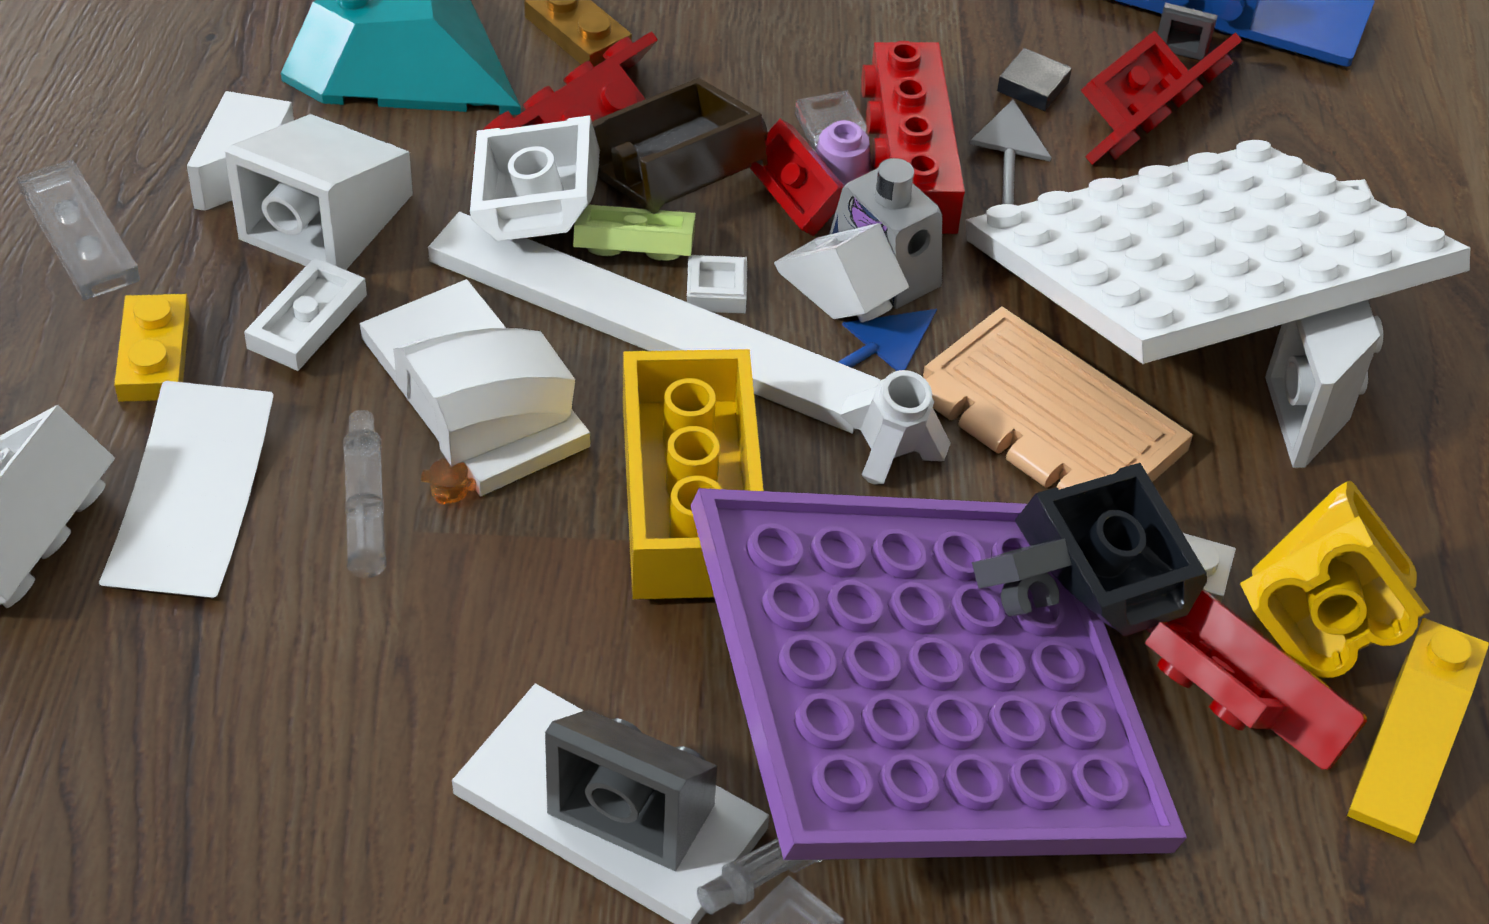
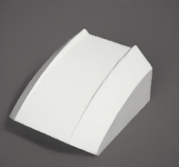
(534, 178)
(485, 387)

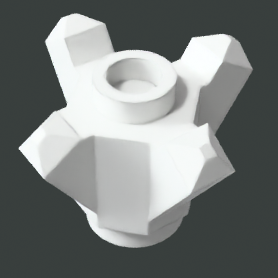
(896, 421)

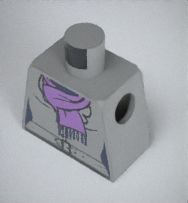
(907, 218)

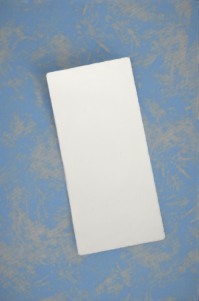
(190, 490)

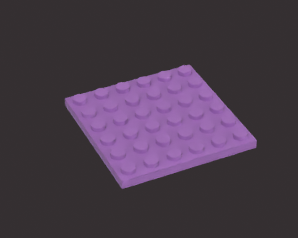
(906, 700)

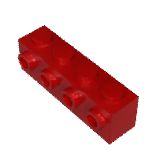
(915, 121)

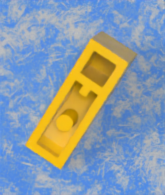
(1418, 730)

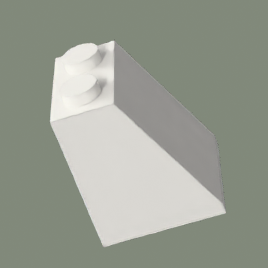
(316, 189)

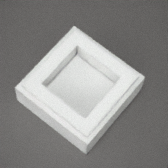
(717, 283)

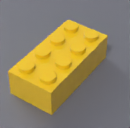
(684, 430)

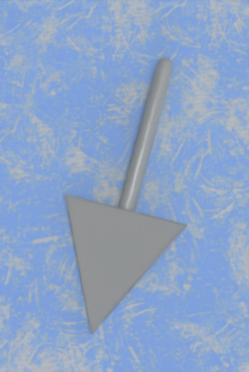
(1013, 135)

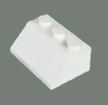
(45, 477)

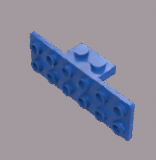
(1310, 27)

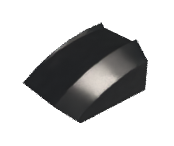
(1122, 549)

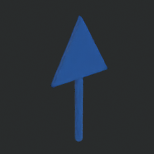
(890, 337)

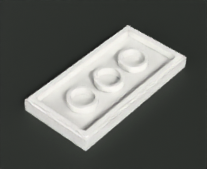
(459, 310)
(510, 785)

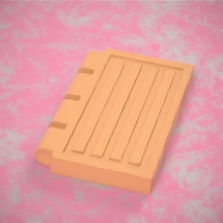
(1048, 406)

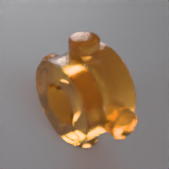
(448, 482)

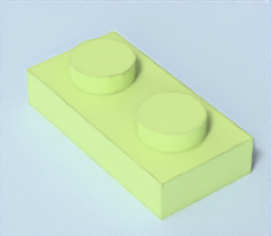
(619, 229)

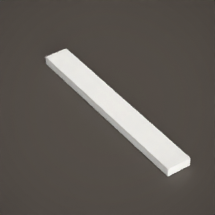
(646, 316)

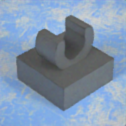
(1024, 570)

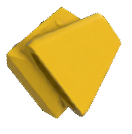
(1336, 586)

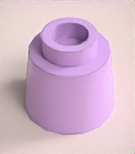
(845, 150)

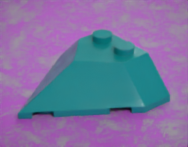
(400, 53)

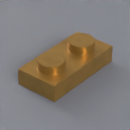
(576, 27)

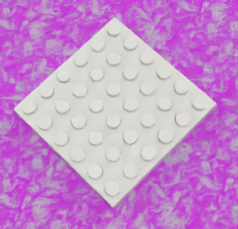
(1212, 249)

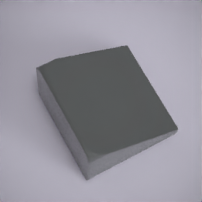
(1187, 30)

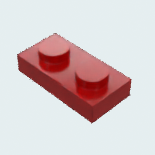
(798, 178)

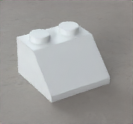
(1319, 374)

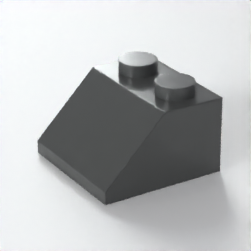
(627, 786)

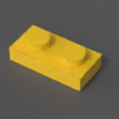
(151, 345)

